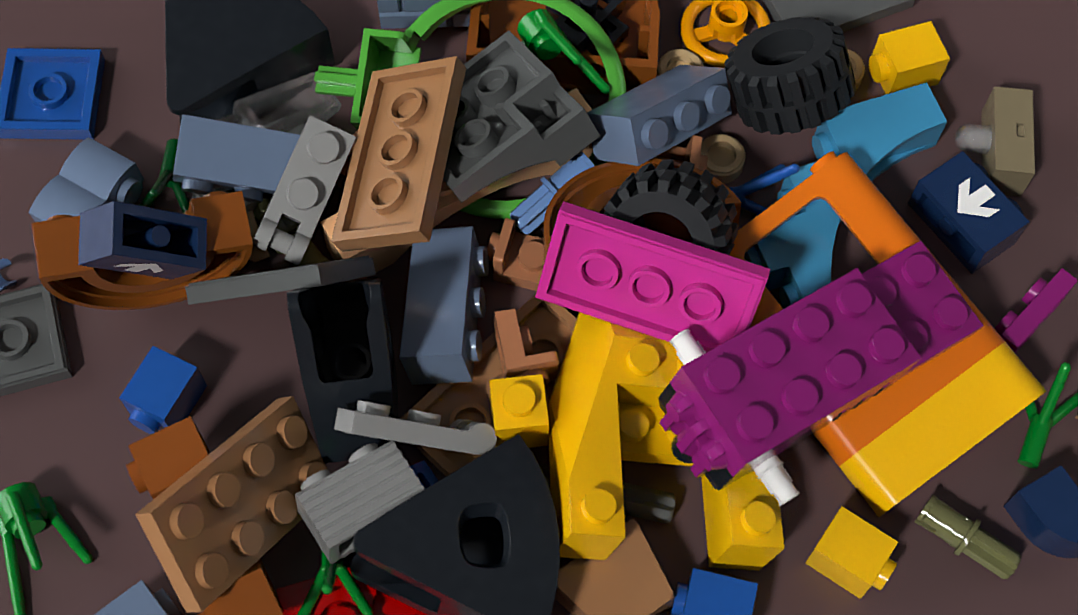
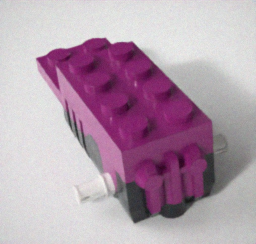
(808, 367)

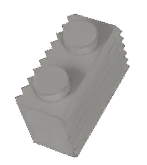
(354, 496)

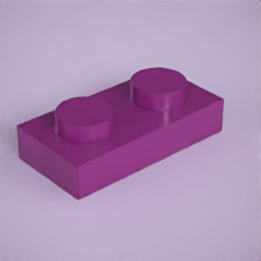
(1041, 302)

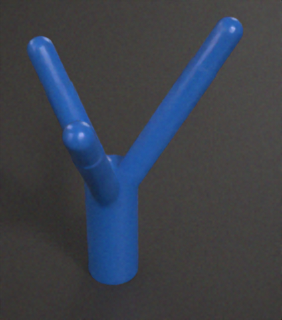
(765, 179)

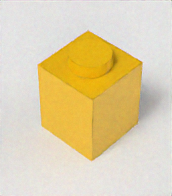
(908, 58)
(520, 408)
(854, 554)

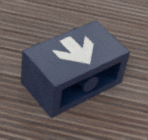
(968, 211)
(142, 240)

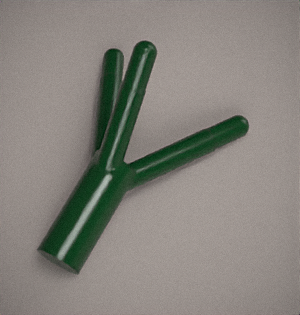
(166, 179)

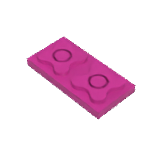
(648, 279)

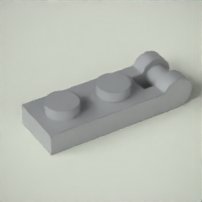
(304, 188)
(418, 429)

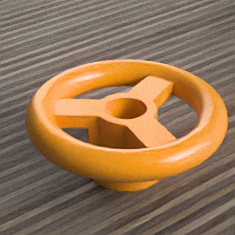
(725, 24)

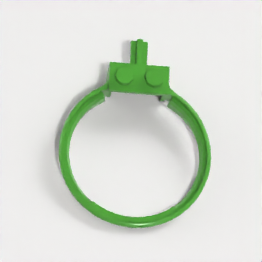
(394, 49)

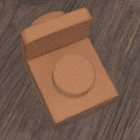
(516, 257)
(516, 349)

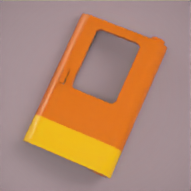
(932, 412)

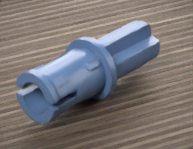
(532, 210)

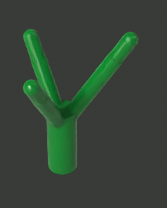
(1042, 423)
(325, 581)

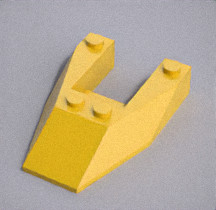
(611, 412)

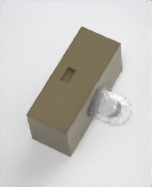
(1004, 139)

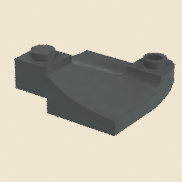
(511, 119)

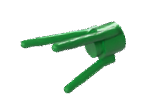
(546, 41)
(22, 518)

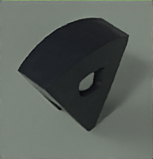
(237, 49)
(343, 357)
(469, 541)

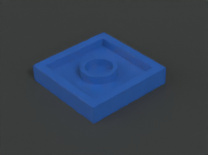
(50, 93)

